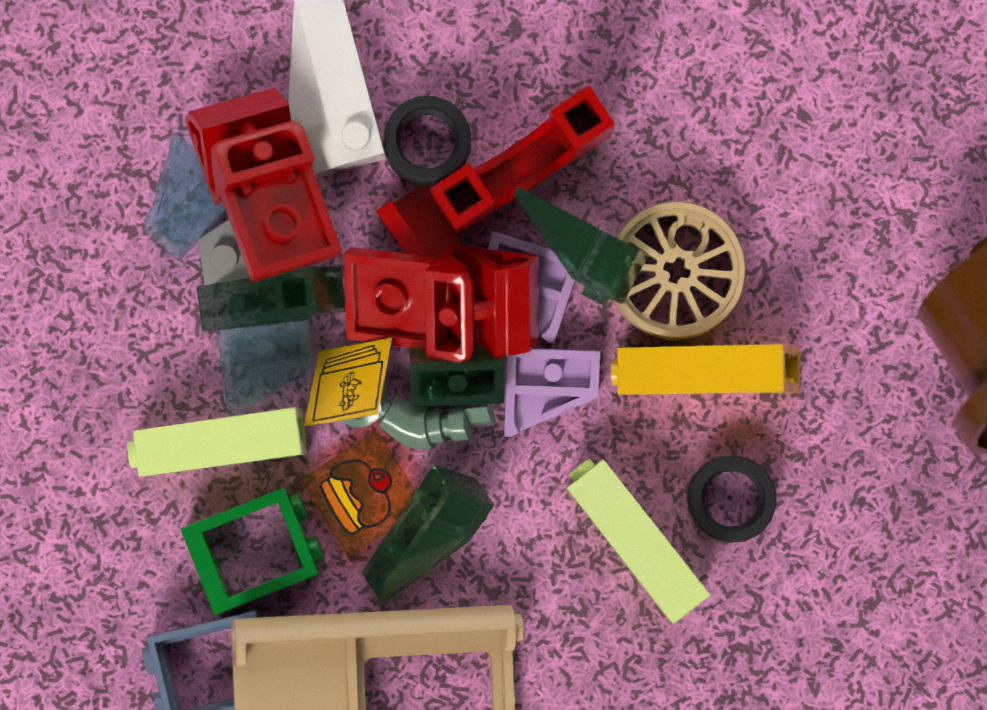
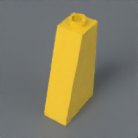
(707, 369)

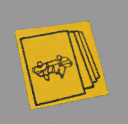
(348, 382)

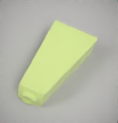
(218, 442)
(636, 539)

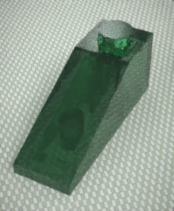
(586, 252)
(282, 297)
(429, 529)

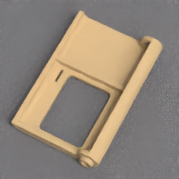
(322, 657)

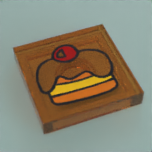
(360, 492)

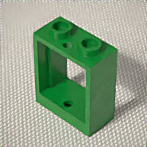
(210, 569)

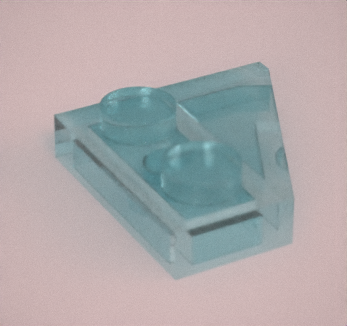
(182, 203)
(262, 359)

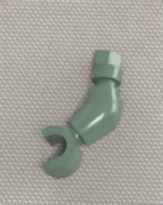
(422, 425)

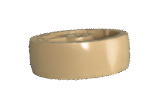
(702, 221)

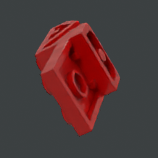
(265, 178)
(444, 300)

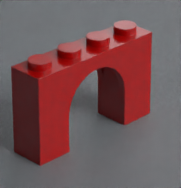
(565, 136)

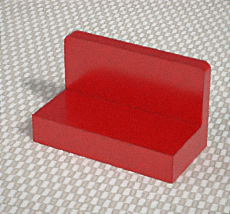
(418, 224)

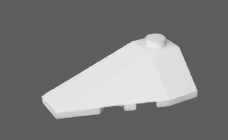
(330, 89)

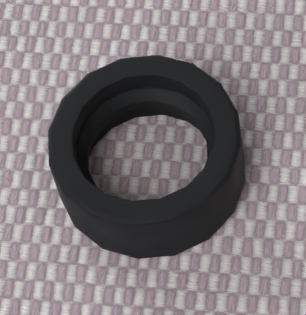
(426, 106)
(762, 482)

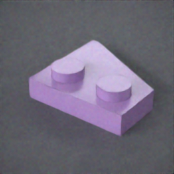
(548, 384)

